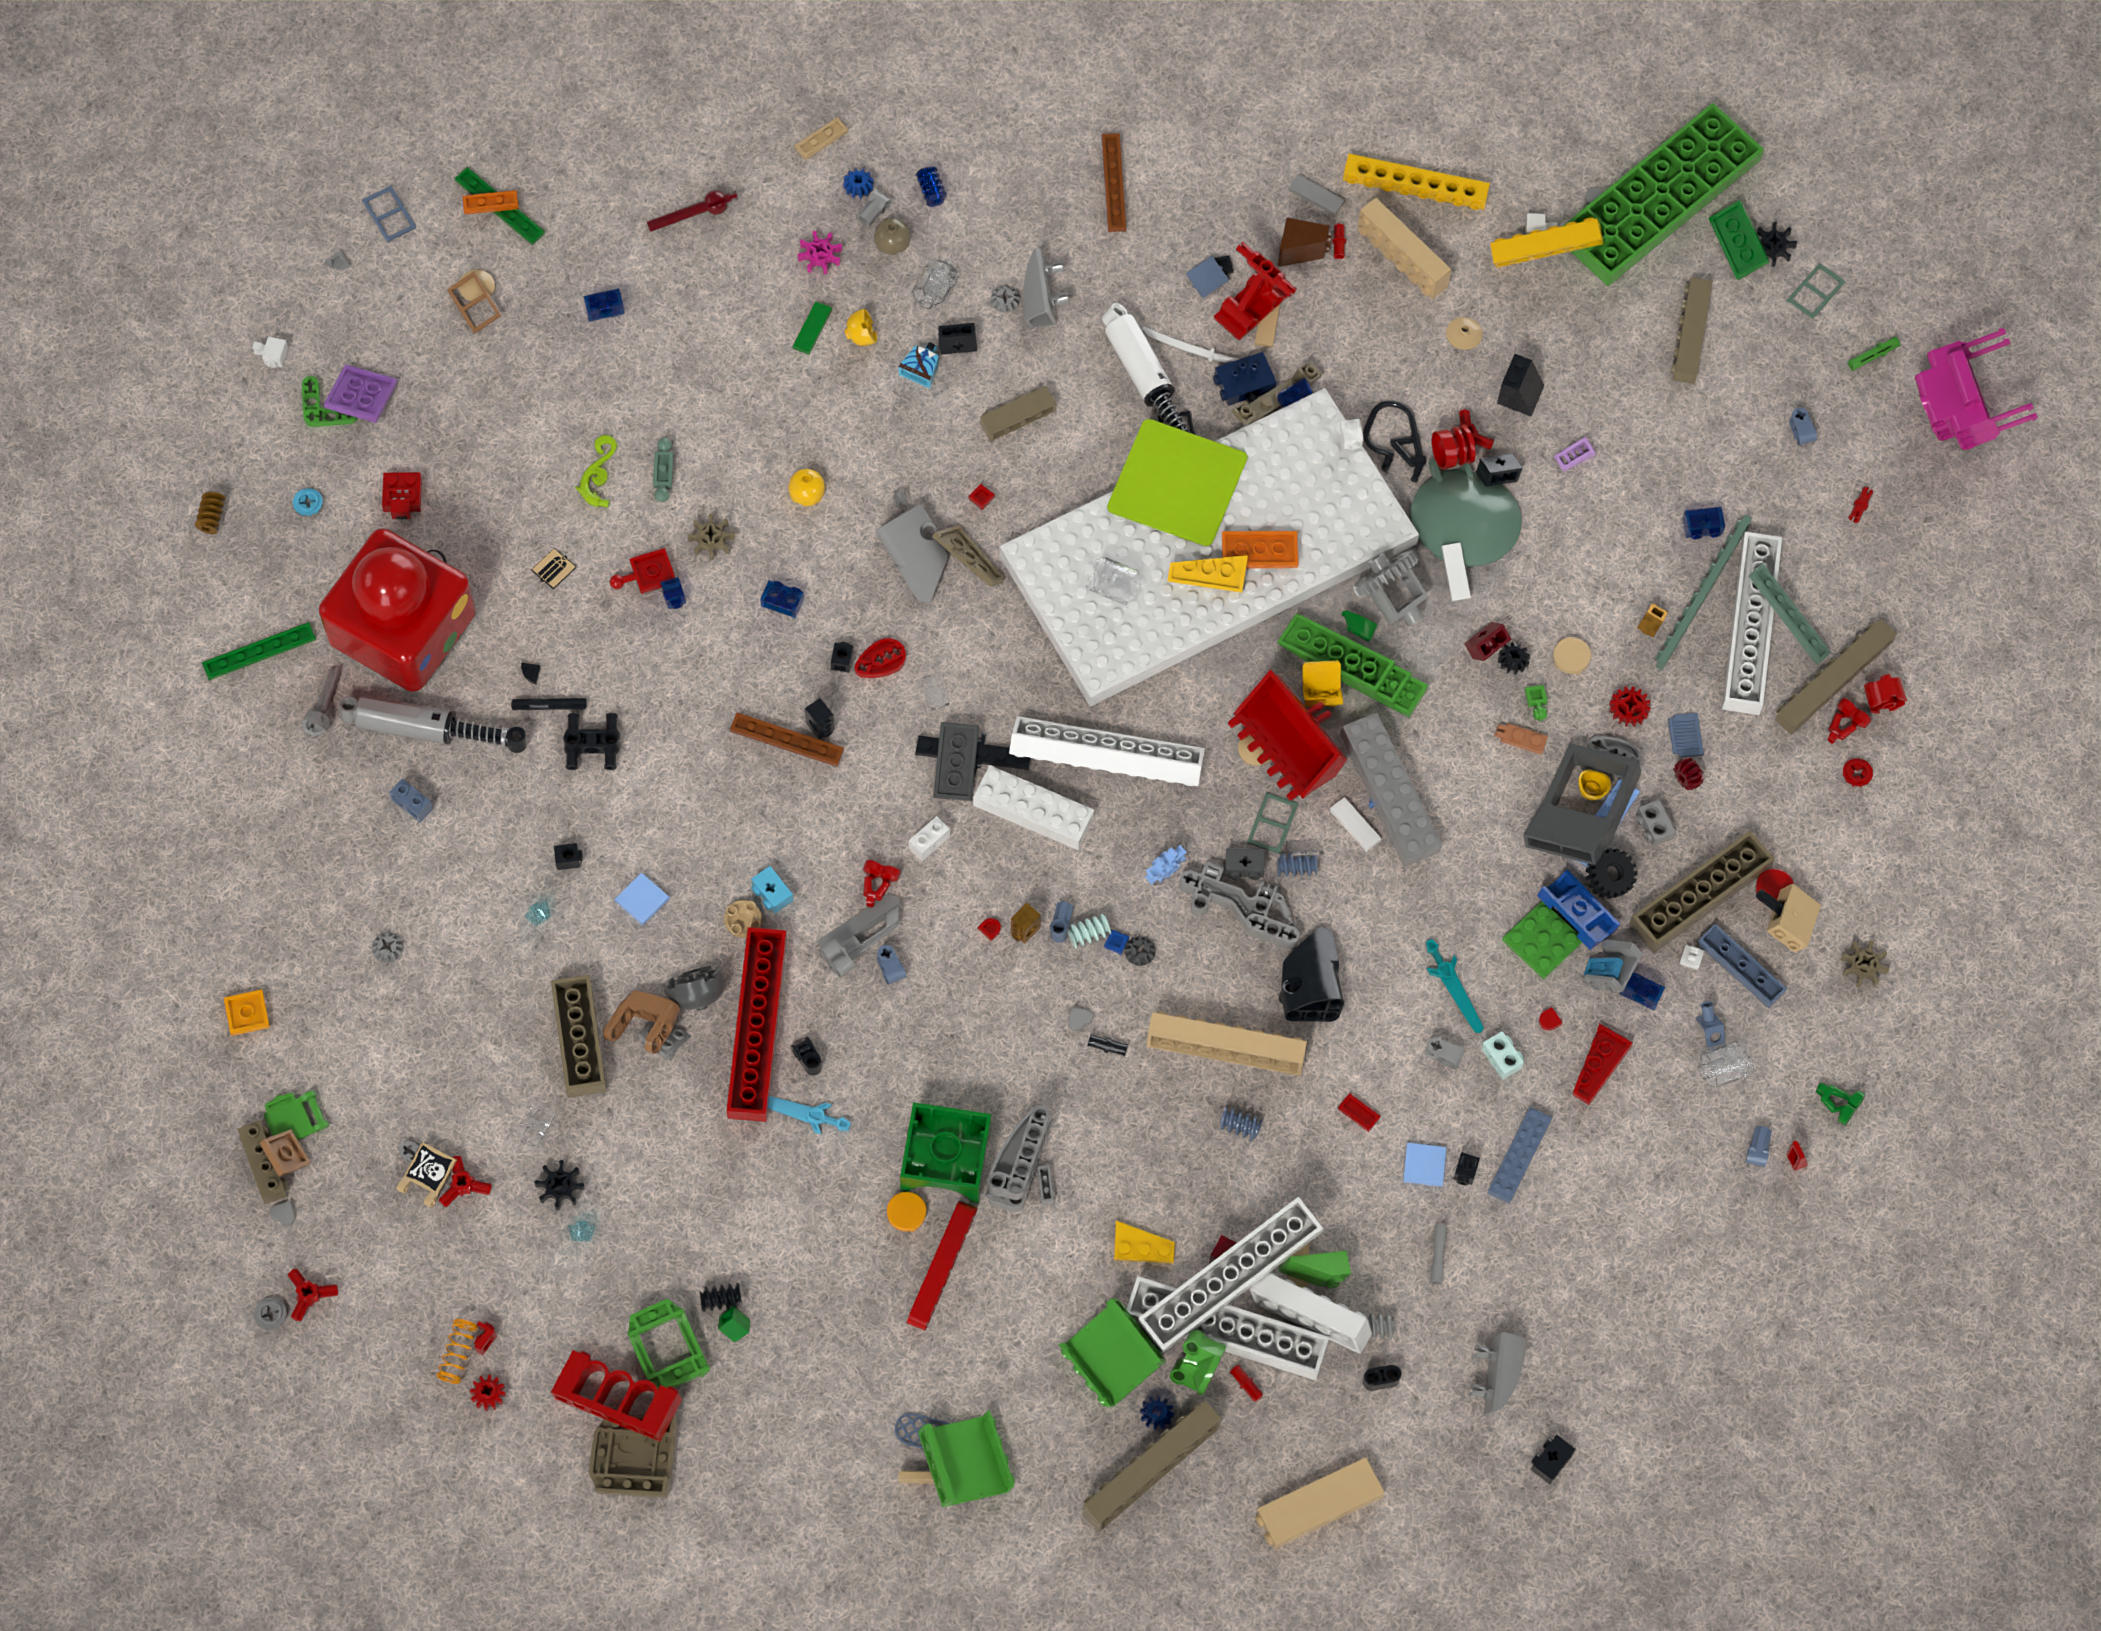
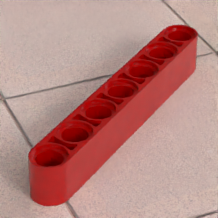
(941, 1264)

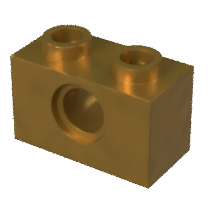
(1025, 923)

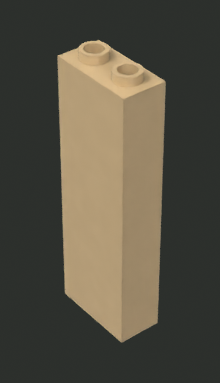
(1319, 1503)

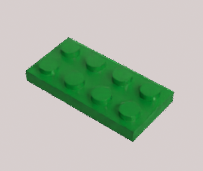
(1739, 240)

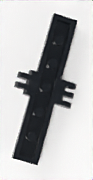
(985, 753)

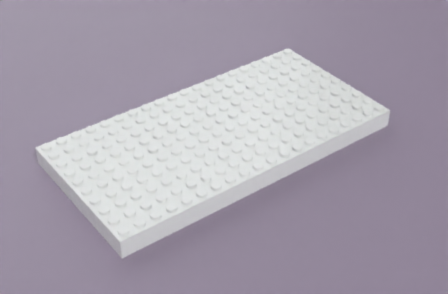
(1291, 482)

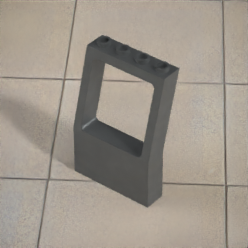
(1573, 832)

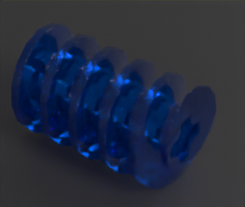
(931, 186)

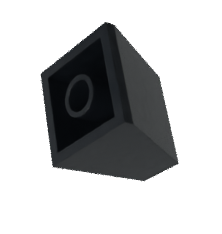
(1521, 386)

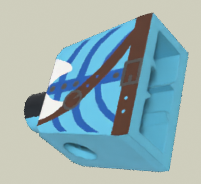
(920, 365)

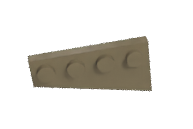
(966, 551)

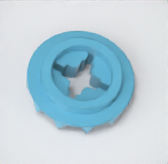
(300, 498)

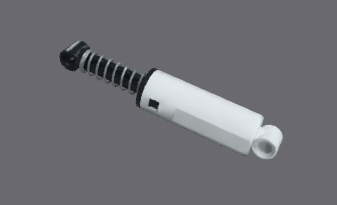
(1142, 364)

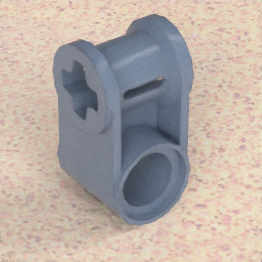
(1802, 427)
(891, 967)

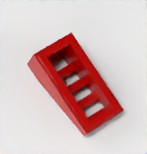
(1796, 1156)

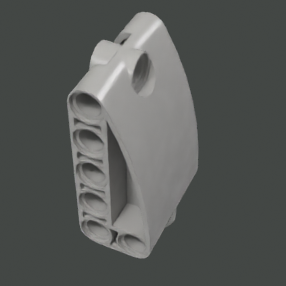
(1018, 1161)

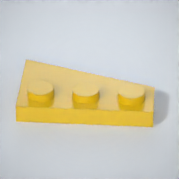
(1141, 1246)

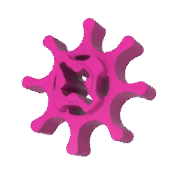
(819, 252)

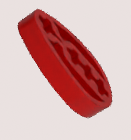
(878, 649)

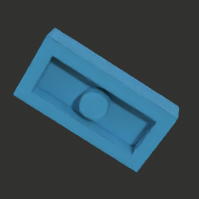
(1604, 967)

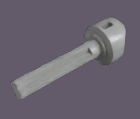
(318, 717)

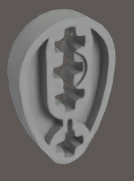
(1613, 744)

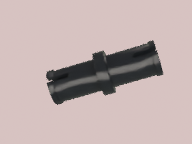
(1107, 1045)

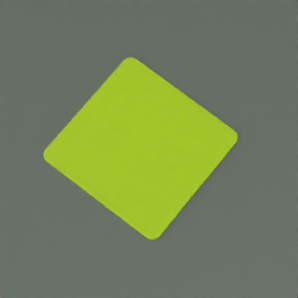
(1177, 482)

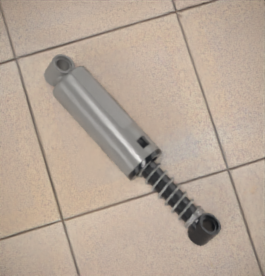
(424, 723)

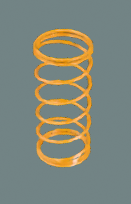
(462, 1322)

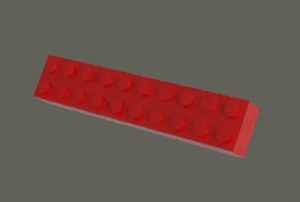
(756, 1024)

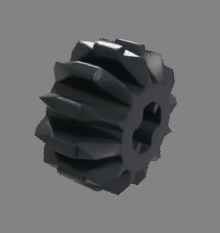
(1514, 651)

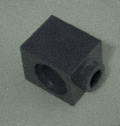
(842, 664)
(562, 850)

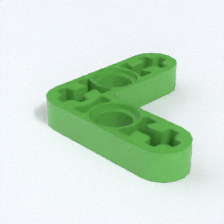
(315, 409)

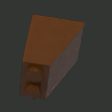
(1303, 242)

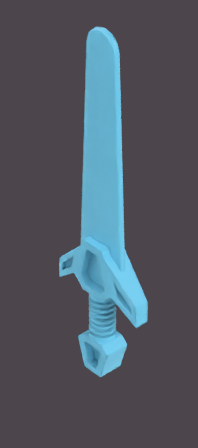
(809, 1114)

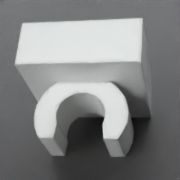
(1691, 957)

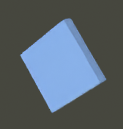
(642, 898)
(1424, 1164)

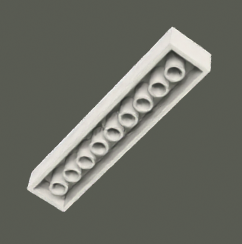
(1750, 627)
(1107, 751)
(1230, 1275)
(1246, 1333)

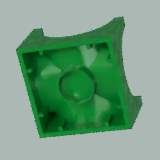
(945, 1149)

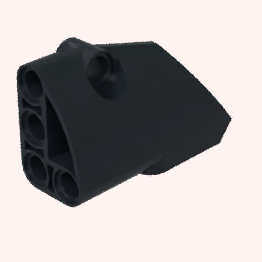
(1311, 980)

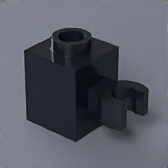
(1466, 1169)

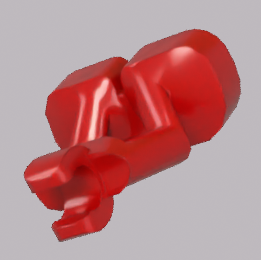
(1847, 710)
(876, 870)

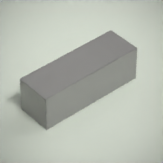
(1045, 1185)

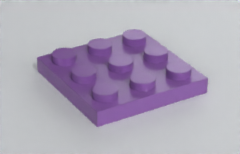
(360, 393)

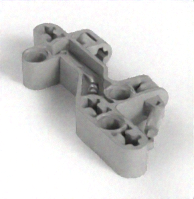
(1244, 908)

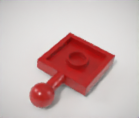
(647, 571)

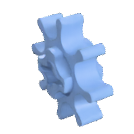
(1165, 864)

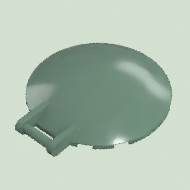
(1463, 510)

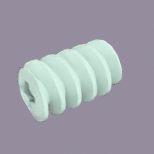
(1088, 930)

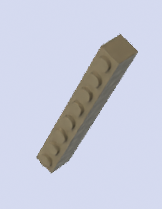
(1835, 676)

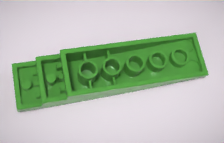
(1360, 666)

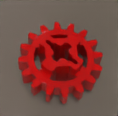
(1638, 705)

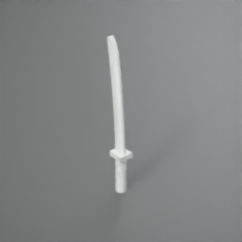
(1211, 355)

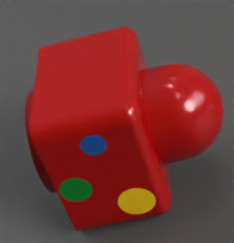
(397, 609)

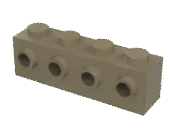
(268, 1182)

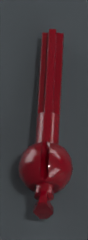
(714, 202)

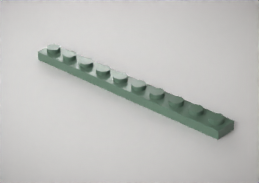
(1706, 586)

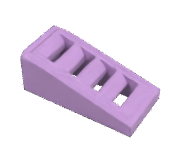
(1576, 446)

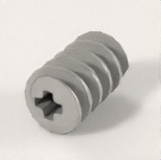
(1381, 1326)

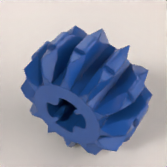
(858, 183)

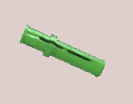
(1880, 350)

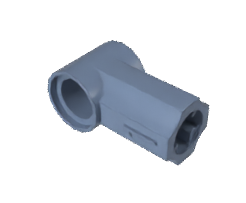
(1061, 921)
(1758, 1151)

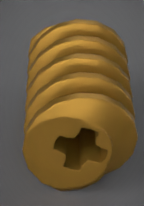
(209, 512)

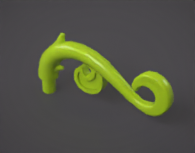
(594, 469)

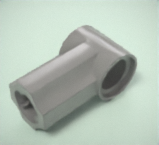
(876, 204)

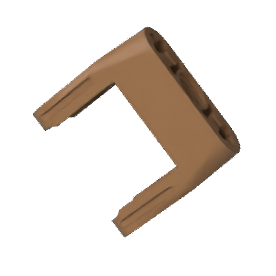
(648, 1007)

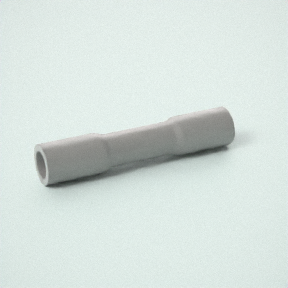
(1437, 1266)

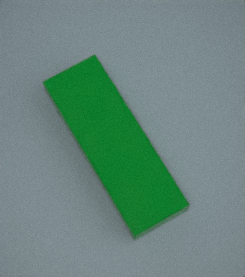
(812, 328)

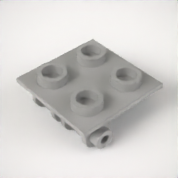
(673, 1042)

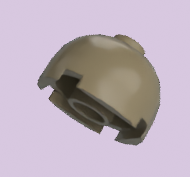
(892, 236)

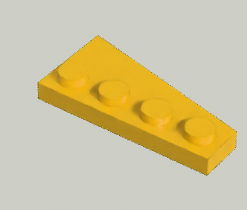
(1215, 573)

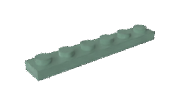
(1789, 614)

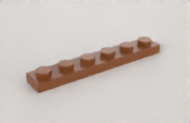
(1113, 182)
(787, 739)

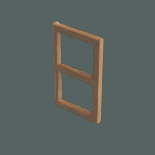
(474, 302)

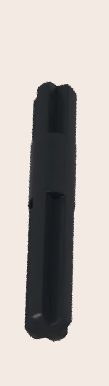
(549, 704)

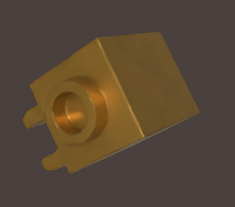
(1652, 620)

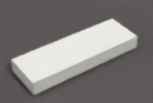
(1455, 572)
(1355, 824)

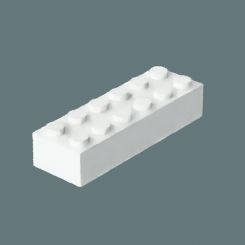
(1033, 807)
(1312, 1311)

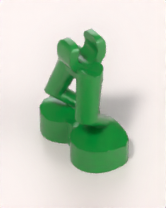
(1847, 1110)

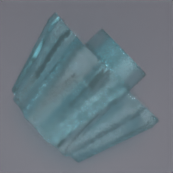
(538, 913)
(581, 1231)

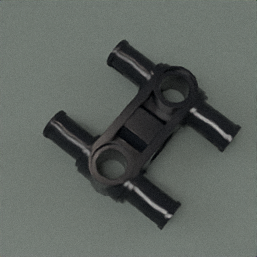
(591, 741)

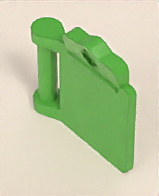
(288, 1113)

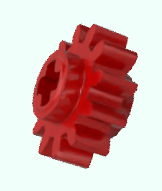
(482, 1398)

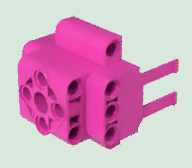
(1955, 399)

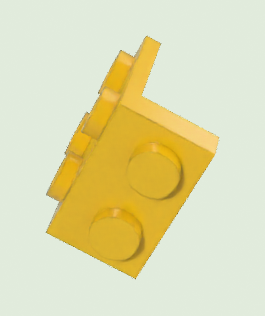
(1322, 683)

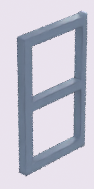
(400, 208)

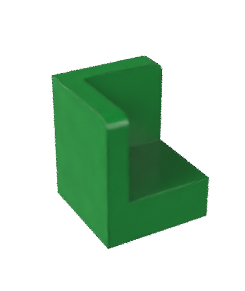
(734, 1324)

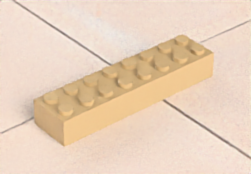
(1226, 1043)

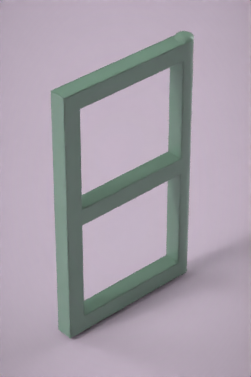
(1826, 298)
(1286, 827)

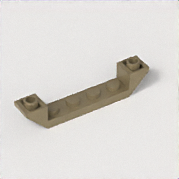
(1268, 402)

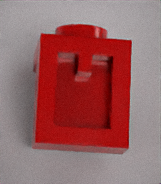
(484, 1341)

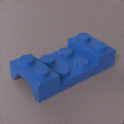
(1580, 909)

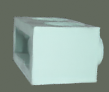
(1498, 1057)

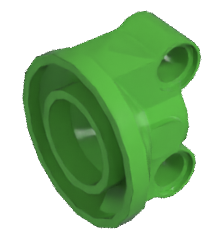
(1199, 1363)

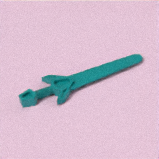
(1451, 981)

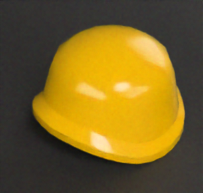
(1593, 784)

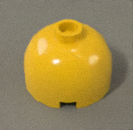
(860, 328)
(806, 487)

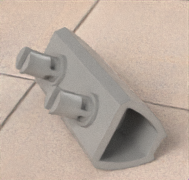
(1037, 295)
(1504, 1369)

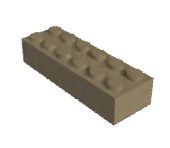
(578, 1036)

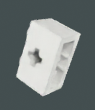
(929, 838)

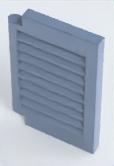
(1685, 735)

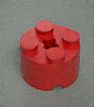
(1885, 694)

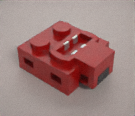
(402, 494)

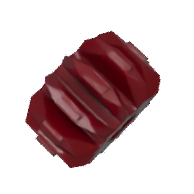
(1688, 773)

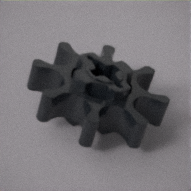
(1781, 243)
(557, 1192)

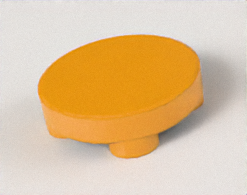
(906, 1211)

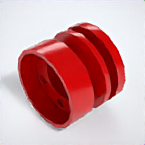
(1453, 447)

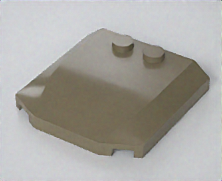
(631, 1462)

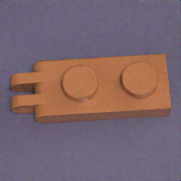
(1521, 738)

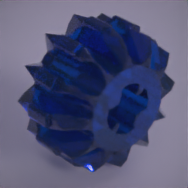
(1160, 1406)

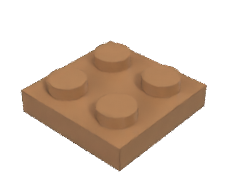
(285, 1153)

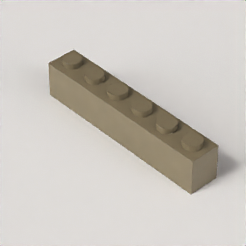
(1692, 330)

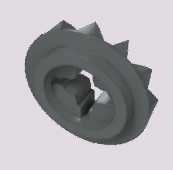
(1142, 958)

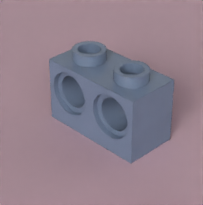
(411, 800)

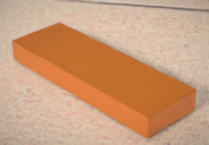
(490, 202)

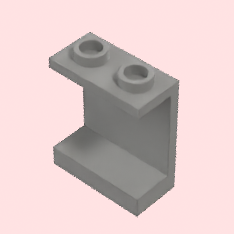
(1626, 952)

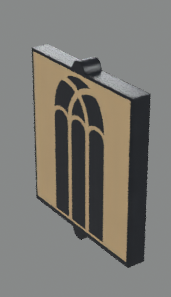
(553, 568)

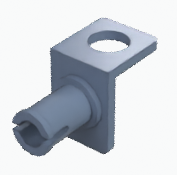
(1711, 1024)

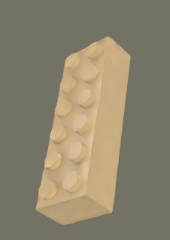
(1403, 248)

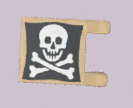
(429, 1170)

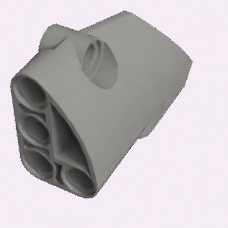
(915, 555)

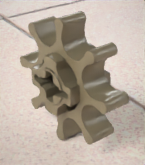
(718, 539)
(1862, 970)

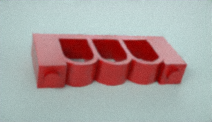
(581, 1366)

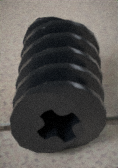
(720, 1297)

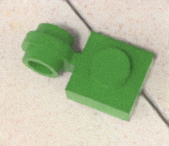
(1536, 698)

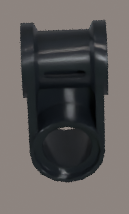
(806, 1053)

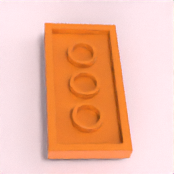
(1263, 548)

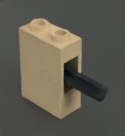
(1792, 916)

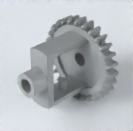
(1383, 571)

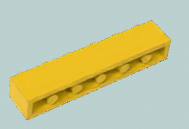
(1546, 243)

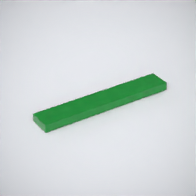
(514, 218)
(258, 651)

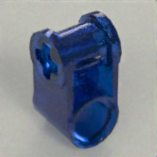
(1294, 393)

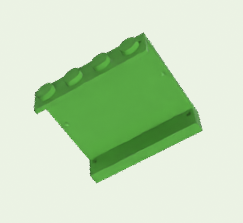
(1112, 1354)
(966, 1460)

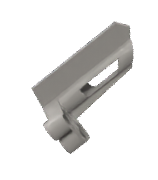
(847, 940)

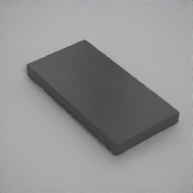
(956, 761)

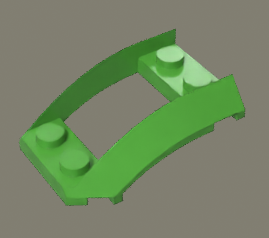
(679, 1372)

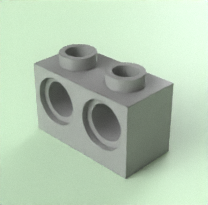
(1659, 822)

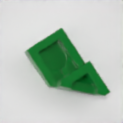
(1359, 625)

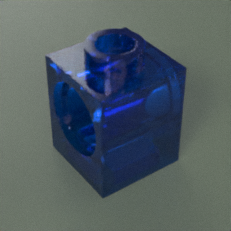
(673, 593)

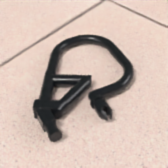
(1418, 461)

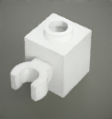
(1537, 222)
(273, 352)
(1351, 434)

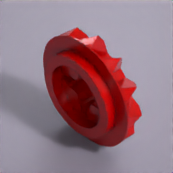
(1857, 764)

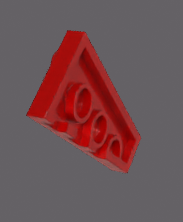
(1602, 1060)

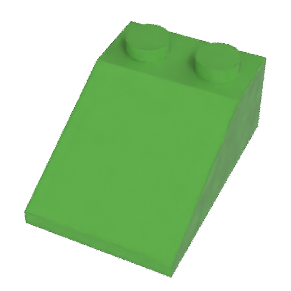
(1318, 1269)

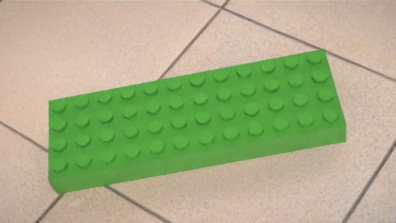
(1666, 191)

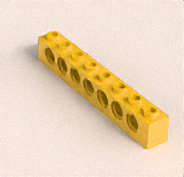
(1424, 178)

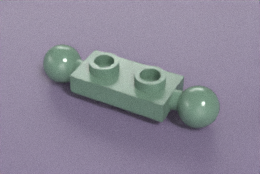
(663, 469)

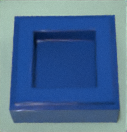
(1116, 942)

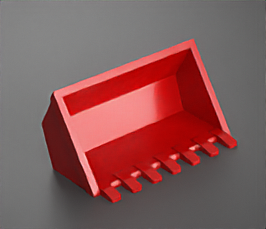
(1288, 736)

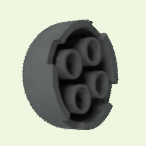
(696, 991)

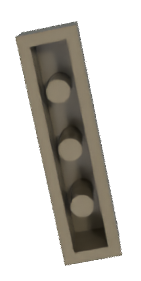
(1017, 413)

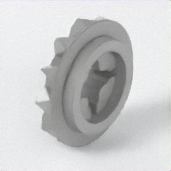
(1012, 300)
(385, 955)
(262, 1310)

